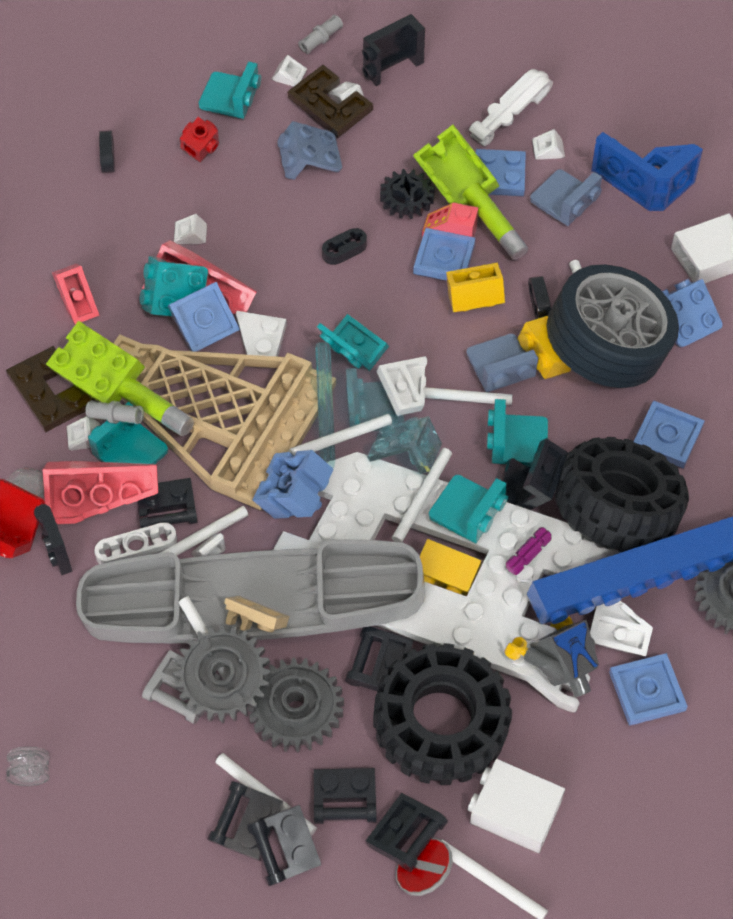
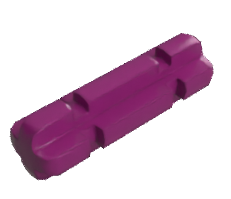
(528, 551)

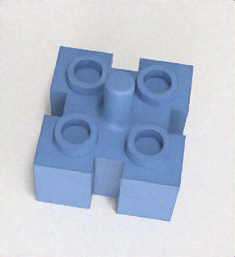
(293, 484)

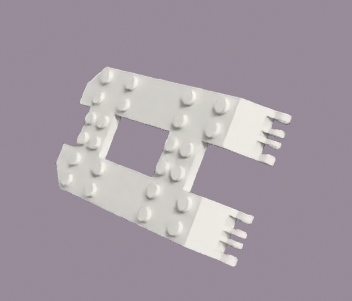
(496, 605)

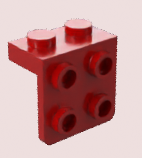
(17, 519)

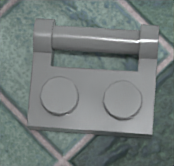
(165, 675)

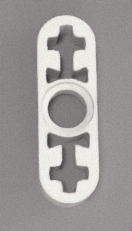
(140, 534)

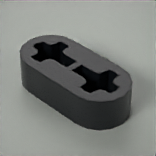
(107, 155)
(344, 246)
(539, 296)

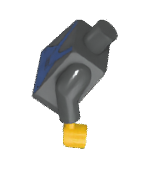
(561, 655)

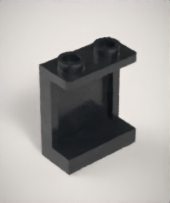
(391, 46)
(537, 481)

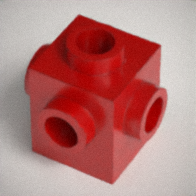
(199, 138)

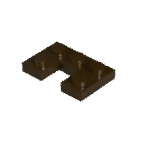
(312, 98)
(49, 409)

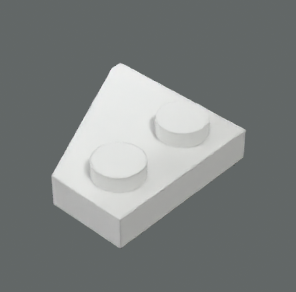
(261, 333)
(405, 384)
(620, 629)

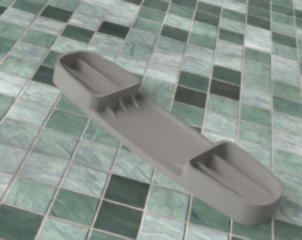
(320, 589)

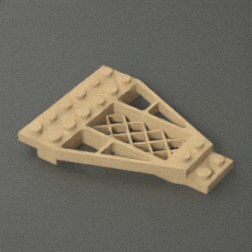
(276, 420)

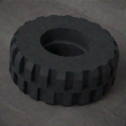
(621, 493)
(452, 673)

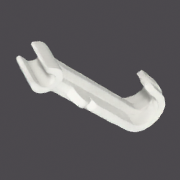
(530, 87)

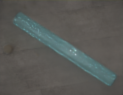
(325, 399)

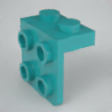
(231, 93)
(169, 283)
(354, 342)
(514, 435)
(126, 443)
(468, 507)

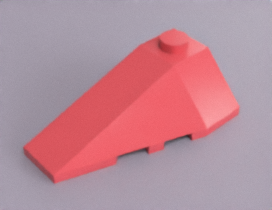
(234, 291)
(92, 488)

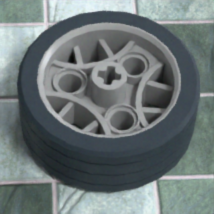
(612, 326)

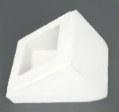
(289, 72)
(343, 91)
(548, 146)
(190, 230)
(79, 432)
(212, 546)

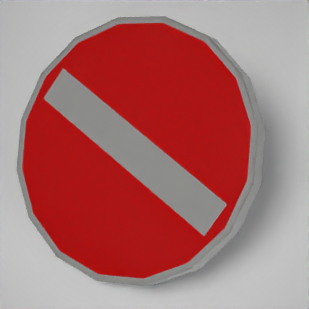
(430, 872)

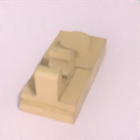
(251, 612)

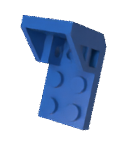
(638, 176)

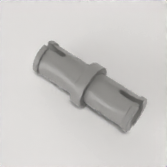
(320, 34)
(114, 412)

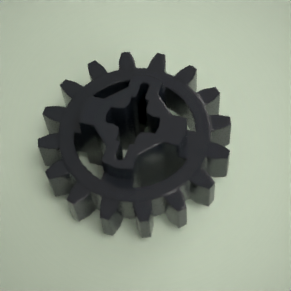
(407, 194)

